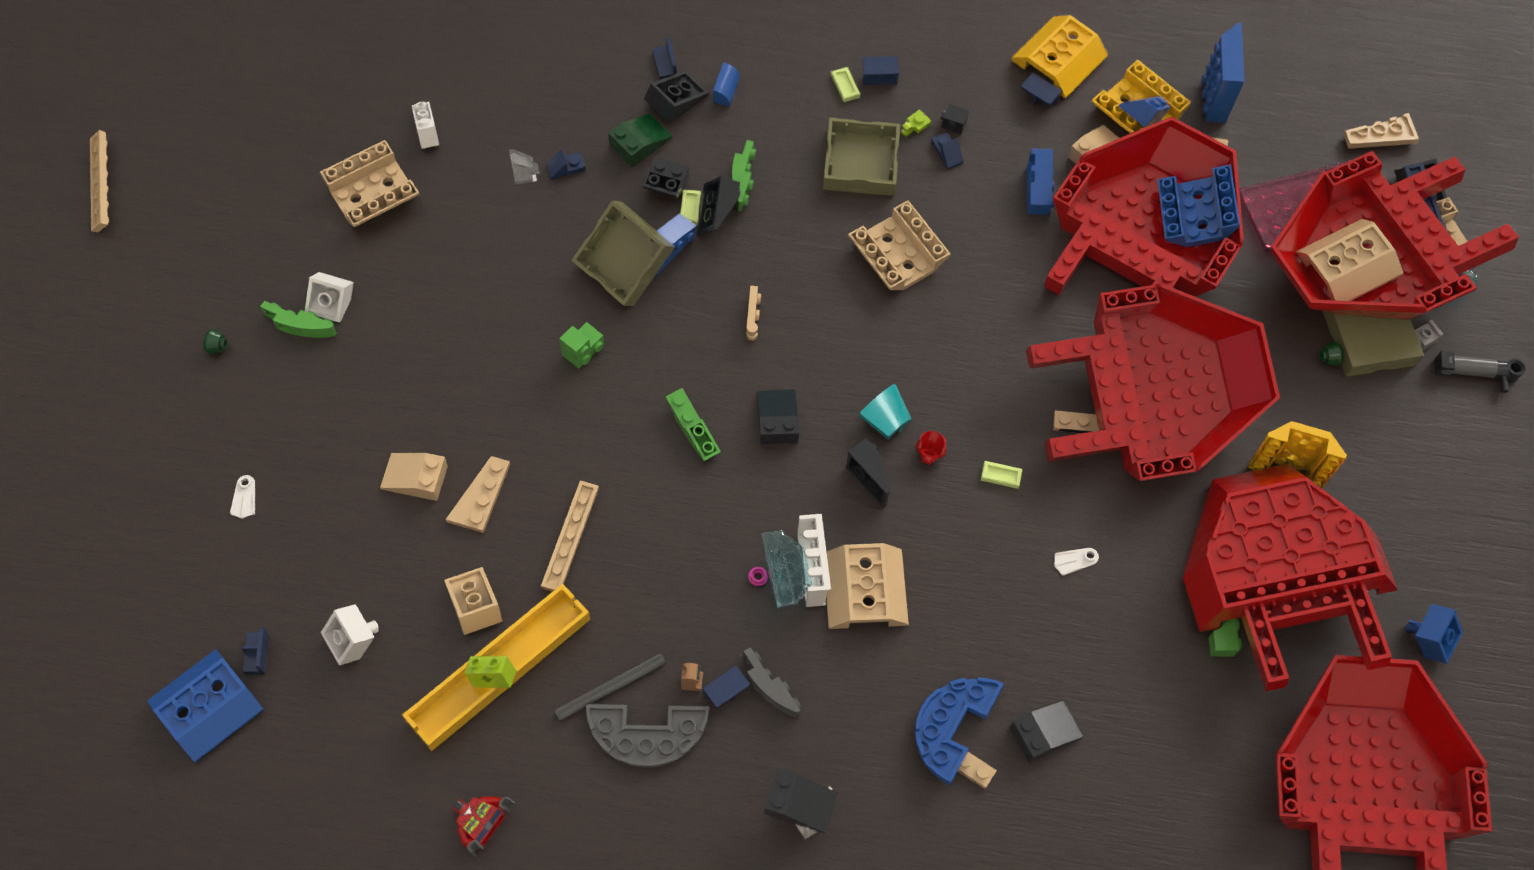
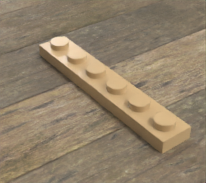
(98, 180)
(570, 536)

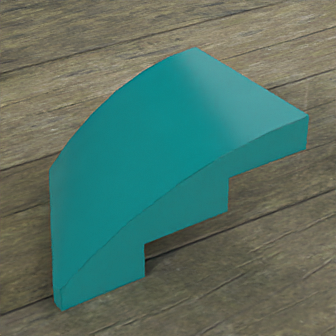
(887, 412)

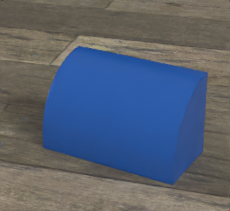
(726, 85)

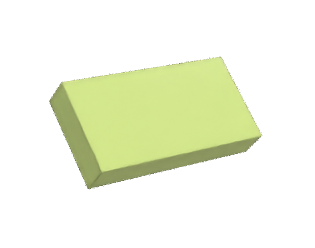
(845, 84)
(691, 205)
(1001, 474)

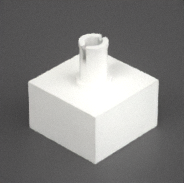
(348, 634)

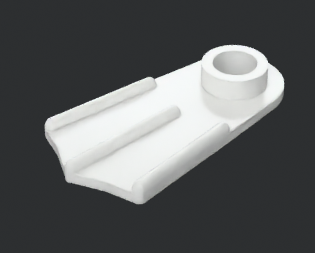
(244, 498)
(1074, 560)

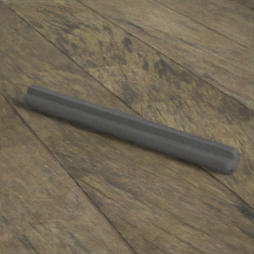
(610, 686)

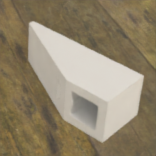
(425, 125)

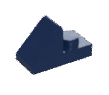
(948, 150)
(565, 165)

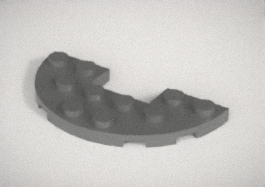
(646, 744)

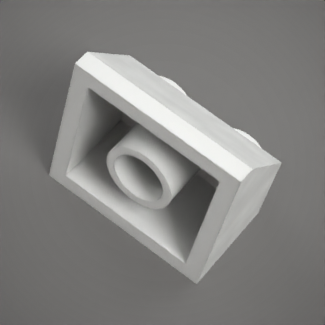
(328, 296)

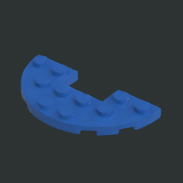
(941, 718)

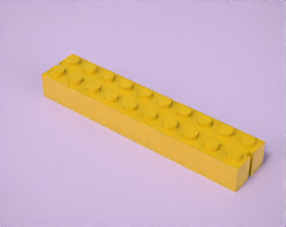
(524, 644)

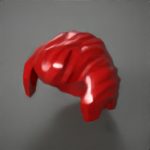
(931, 447)

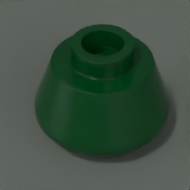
(214, 342)
(1331, 354)

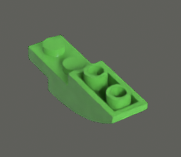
(742, 174)
(300, 324)
(692, 425)

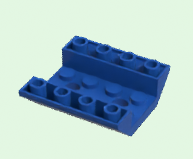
(1185, 214)
(211, 714)

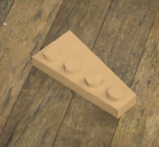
(1392, 132)
(479, 499)

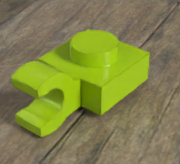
(916, 122)

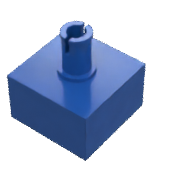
(1437, 633)

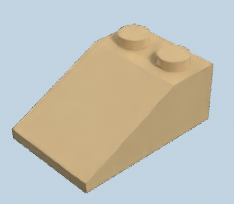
(1091, 141)
(415, 474)
(473, 600)

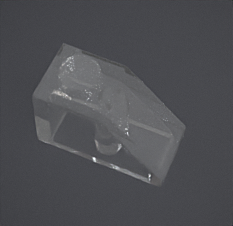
(523, 167)

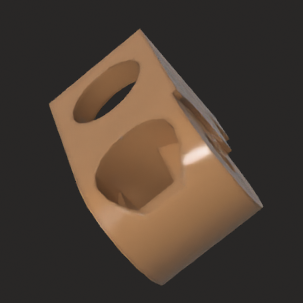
(691, 677)

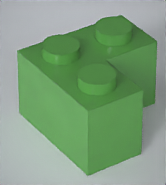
(581, 344)

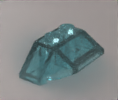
(785, 568)

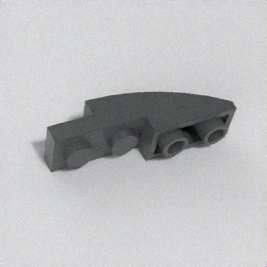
(773, 691)

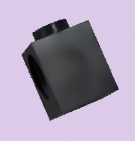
(954, 118)

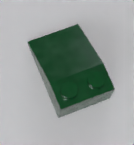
(638, 138)

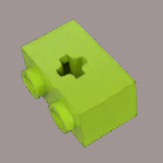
(490, 672)

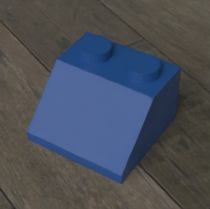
(1146, 110)

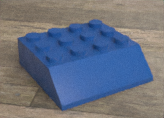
(1223, 76)

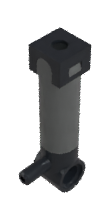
(1448, 363)

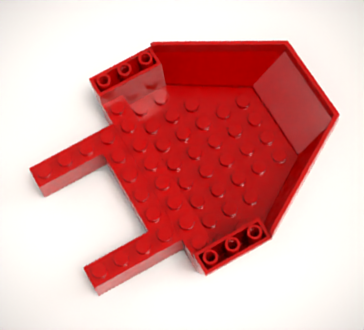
(1117, 213)
(1423, 245)
(1165, 380)
(1285, 558)
(1380, 767)

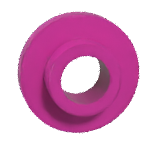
(758, 571)

